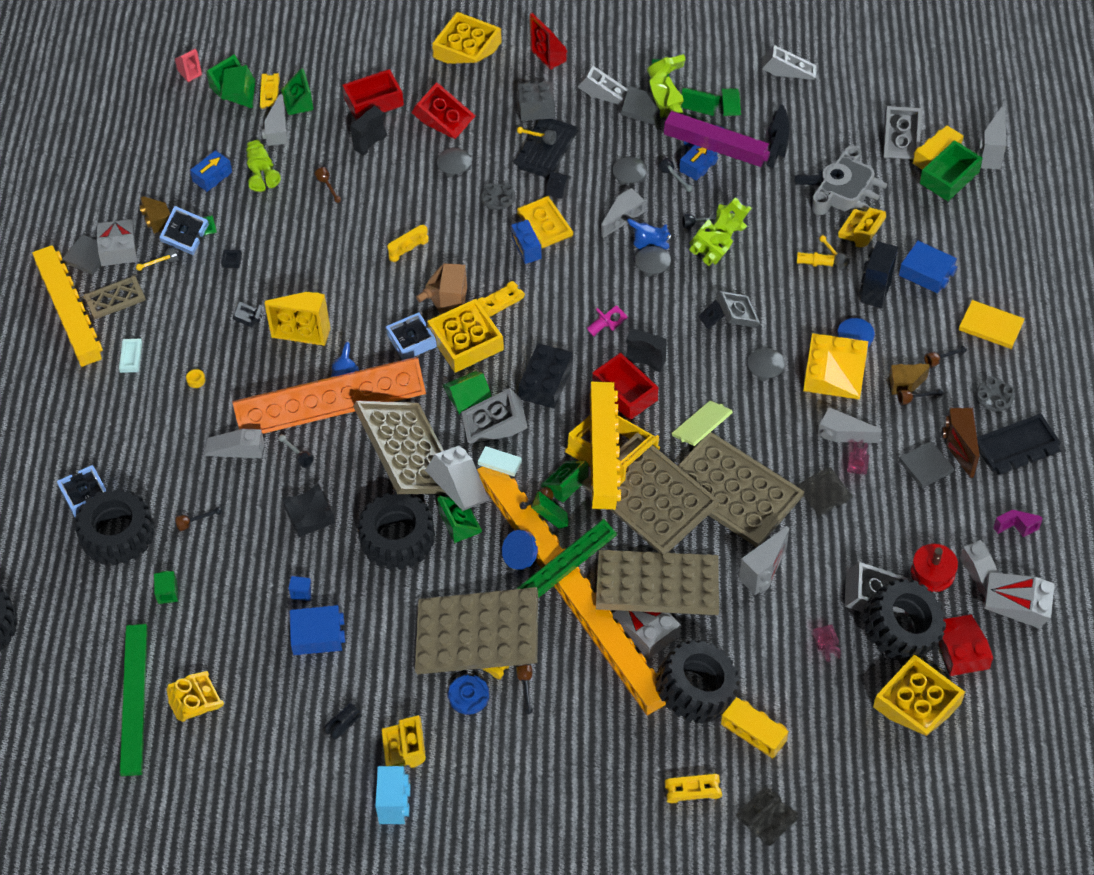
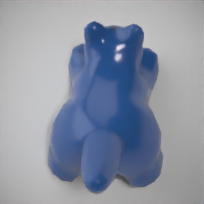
(647, 234)
(343, 364)

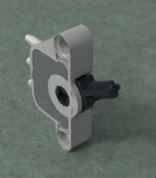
(843, 184)

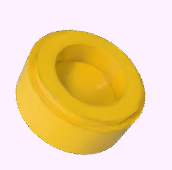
(195, 378)

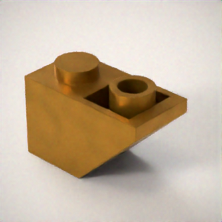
(156, 213)
(907, 376)

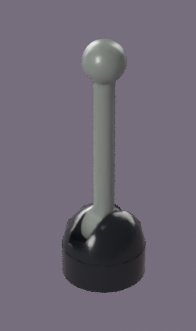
(668, 167)
(689, 220)
(304, 458)

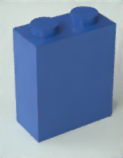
(928, 267)
(316, 630)

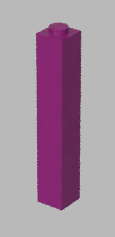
(716, 139)

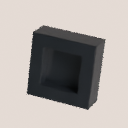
(231, 258)

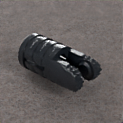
(342, 721)

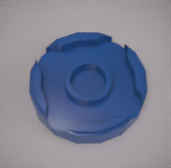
(856, 329)
(519, 549)
(468, 694)

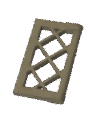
(109, 308)

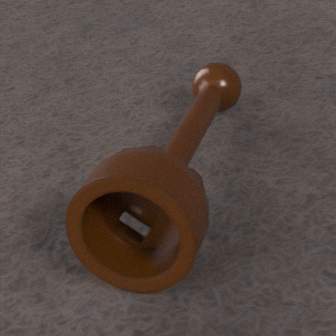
(323, 175)

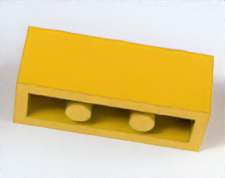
(935, 145)
(755, 727)

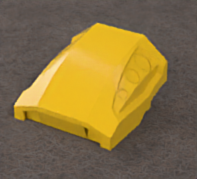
(192, 696)

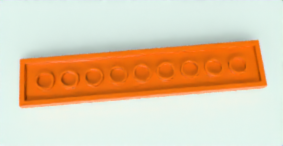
(329, 396)

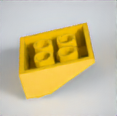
(466, 40)
(299, 318)
(466, 335)
(835, 366)
(919, 697)

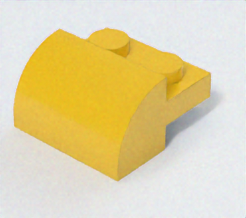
(862, 226)
(404, 743)

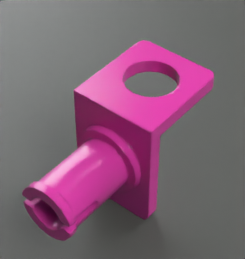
(604, 320)

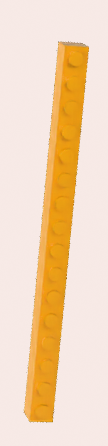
(577, 593)

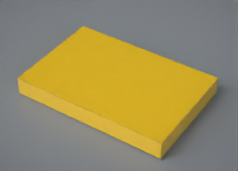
(546, 221)
(991, 324)

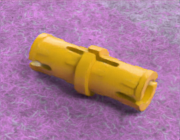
(815, 259)

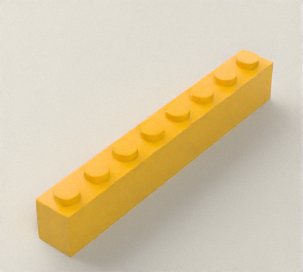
(66, 304)
(603, 446)

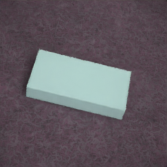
(130, 355)
(499, 461)

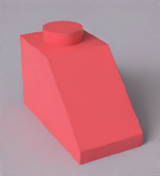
(189, 65)

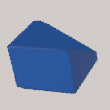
(300, 588)

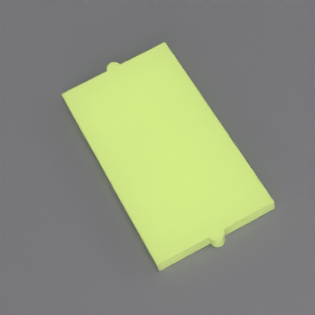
(702, 423)

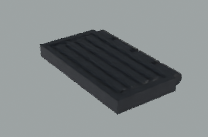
(542, 157)
(1017, 444)

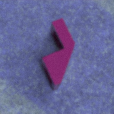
(1022, 521)

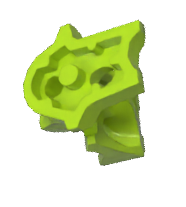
(662, 87)
(720, 232)

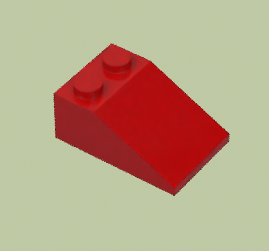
(546, 44)
(443, 112)
(965, 646)

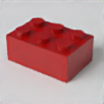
(374, 90)
(634, 388)

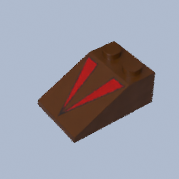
(962, 438)

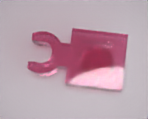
(858, 460)
(827, 639)

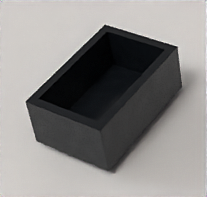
(878, 274)
(545, 375)

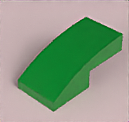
(731, 102)

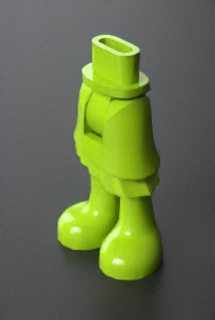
(259, 160)

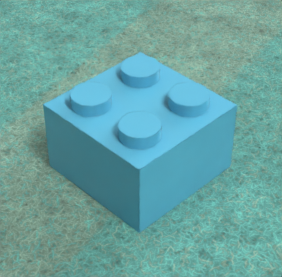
(392, 795)

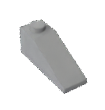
(785, 64)
(602, 86)
(275, 124)
(626, 206)
(845, 428)
(238, 443)
(978, 563)

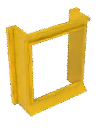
(581, 448)

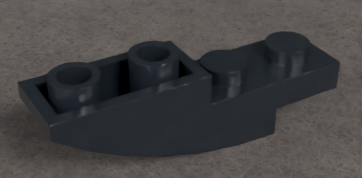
(779, 135)

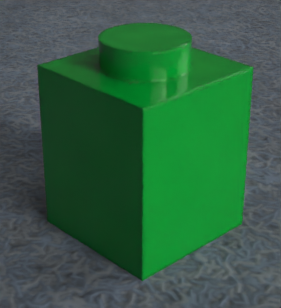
(165, 587)

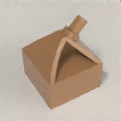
(446, 287)

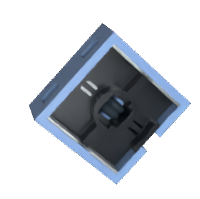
(184, 230)
(411, 336)
(80, 487)

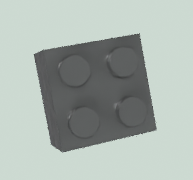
(536, 101)

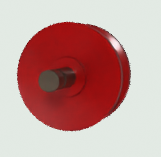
(934, 567)

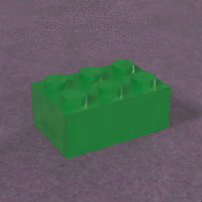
(951, 170)

